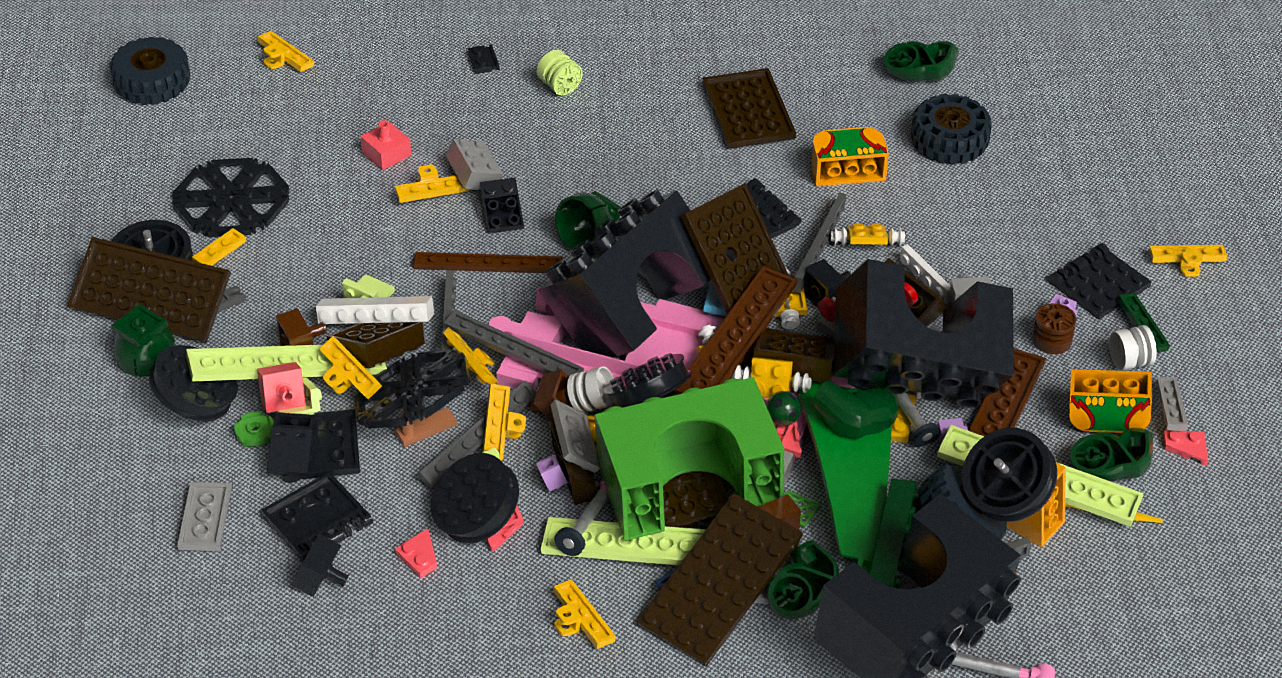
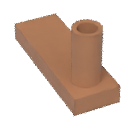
(427, 427)

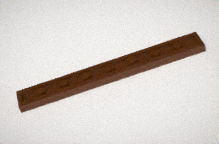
(484, 262)

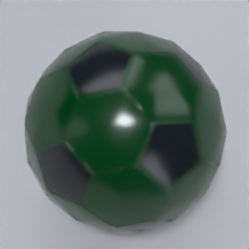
(784, 408)

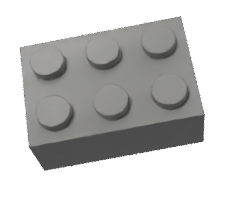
(472, 163)

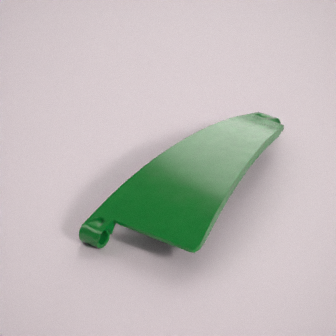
(853, 479)

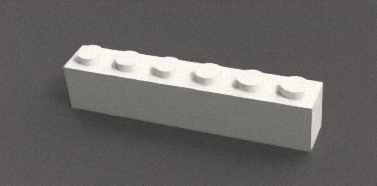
(375, 310)

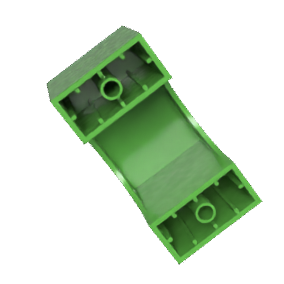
(701, 430)

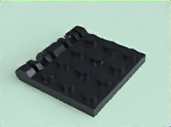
(771, 209)
(1098, 280)
(335, 446)
(316, 510)

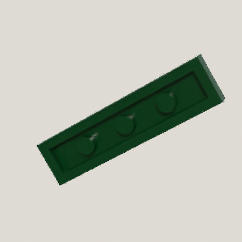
(1139, 316)

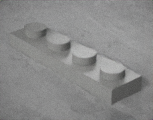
(1171, 403)

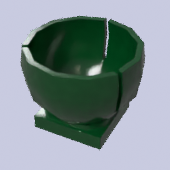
(582, 216)
(140, 339)

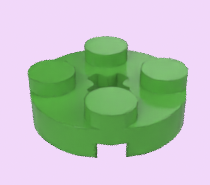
(245, 433)

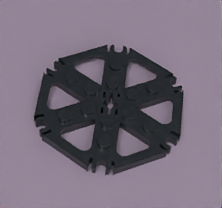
(219, 198)
(413, 387)

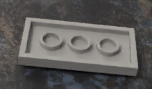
(575, 436)
(204, 516)

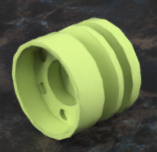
(559, 72)

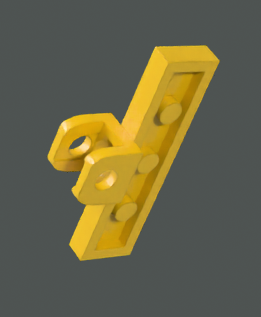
(282, 51)
(428, 186)
(1188, 256)
(476, 359)
(347, 370)
(499, 422)
(580, 614)

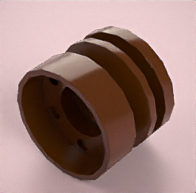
(1054, 328)

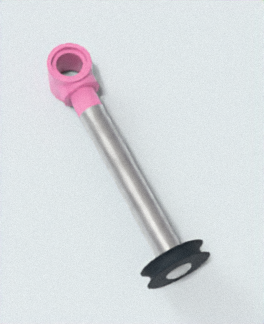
(924, 432)
(570, 539)
(1003, 669)

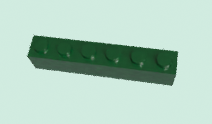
(894, 532)

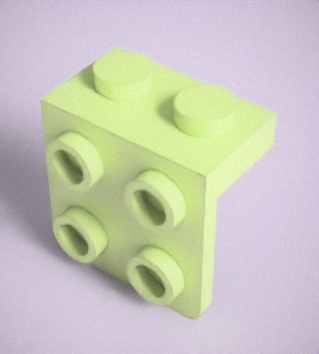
(366, 288)
(312, 397)

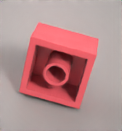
(385, 145)
(281, 387)

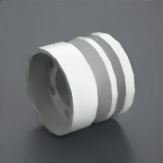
(1132, 347)
(587, 388)

